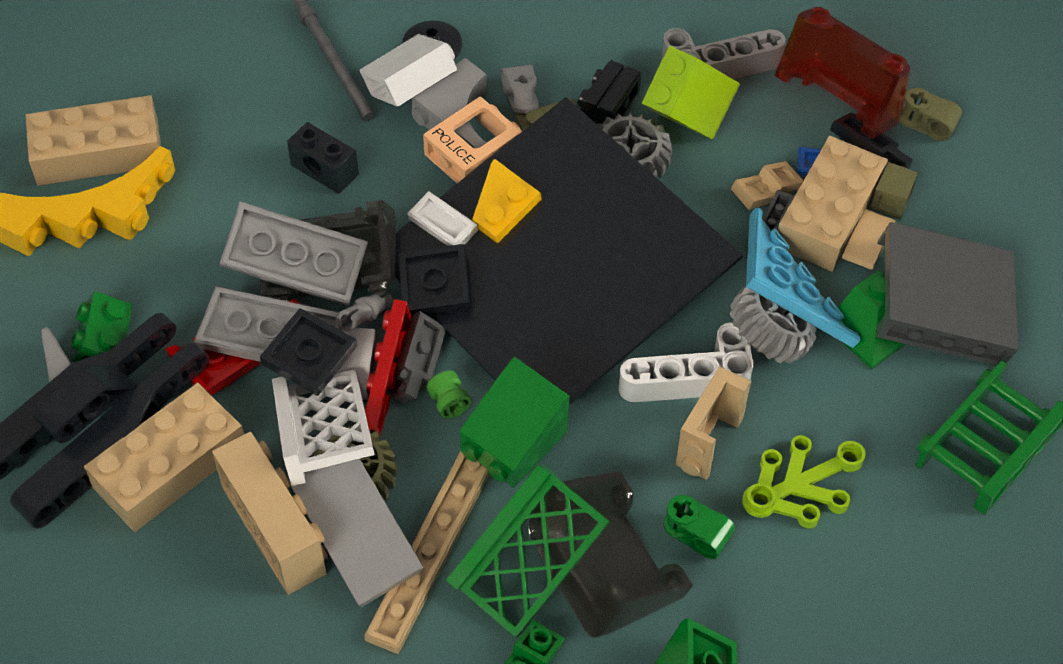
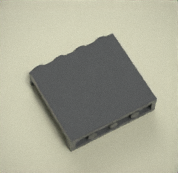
(949, 295)

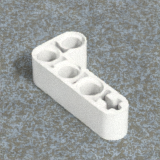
(645, 379)

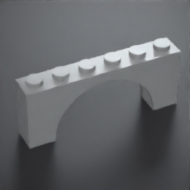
(450, 96)

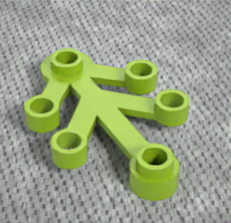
(801, 483)

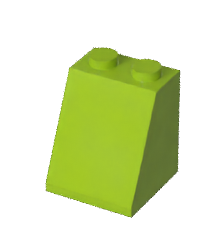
(690, 93)

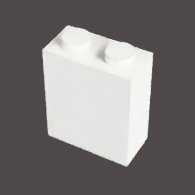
(408, 69)

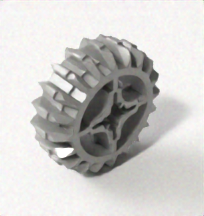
(646, 140)
(771, 327)

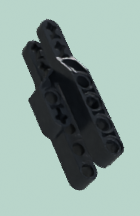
(76, 401)

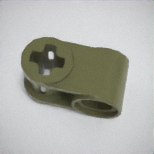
(932, 116)

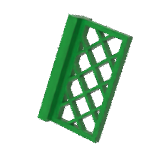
(504, 528)

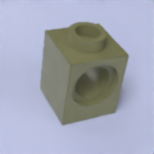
(894, 190)

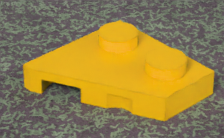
(503, 202)

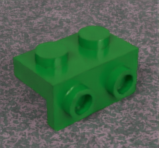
(102, 325)

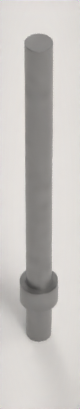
(310, 19)

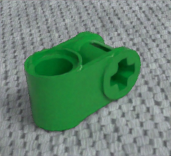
(699, 527)

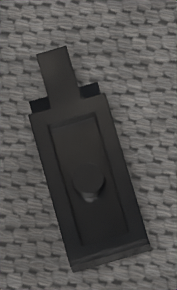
(849, 131)

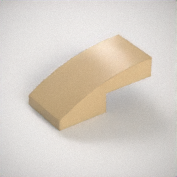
(760, 189)
(863, 245)

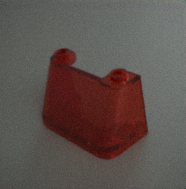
(847, 66)

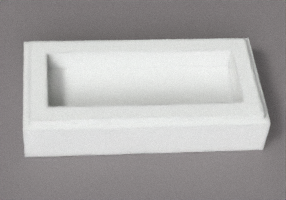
(442, 220)

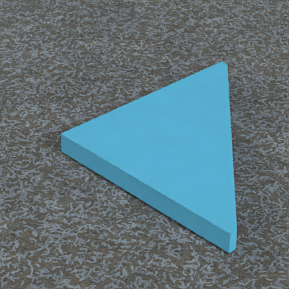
(789, 284)

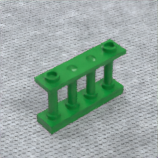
(1008, 465)

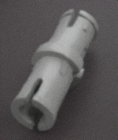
(364, 310)

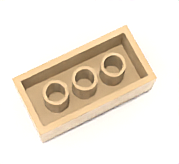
(91, 139)
(831, 202)
(163, 457)
(270, 512)

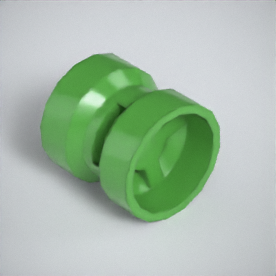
(450, 398)

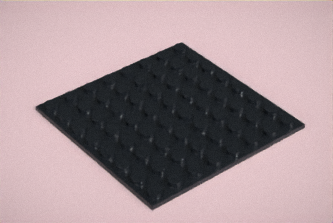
(586, 267)

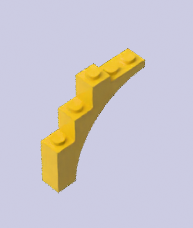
(75, 217)

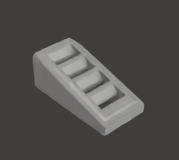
(54, 355)

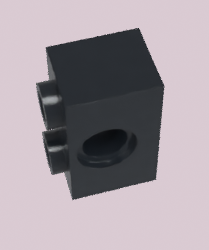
(323, 157)

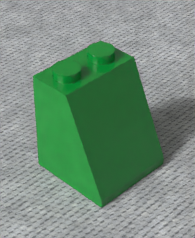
(515, 423)

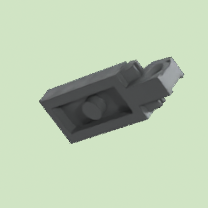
(418, 357)

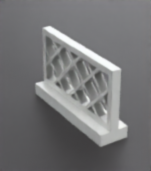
(295, 426)

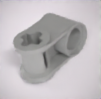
(520, 87)

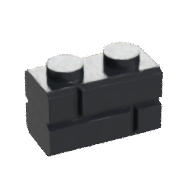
(610, 92)

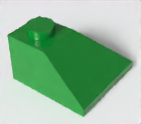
(862, 313)
(698, 645)

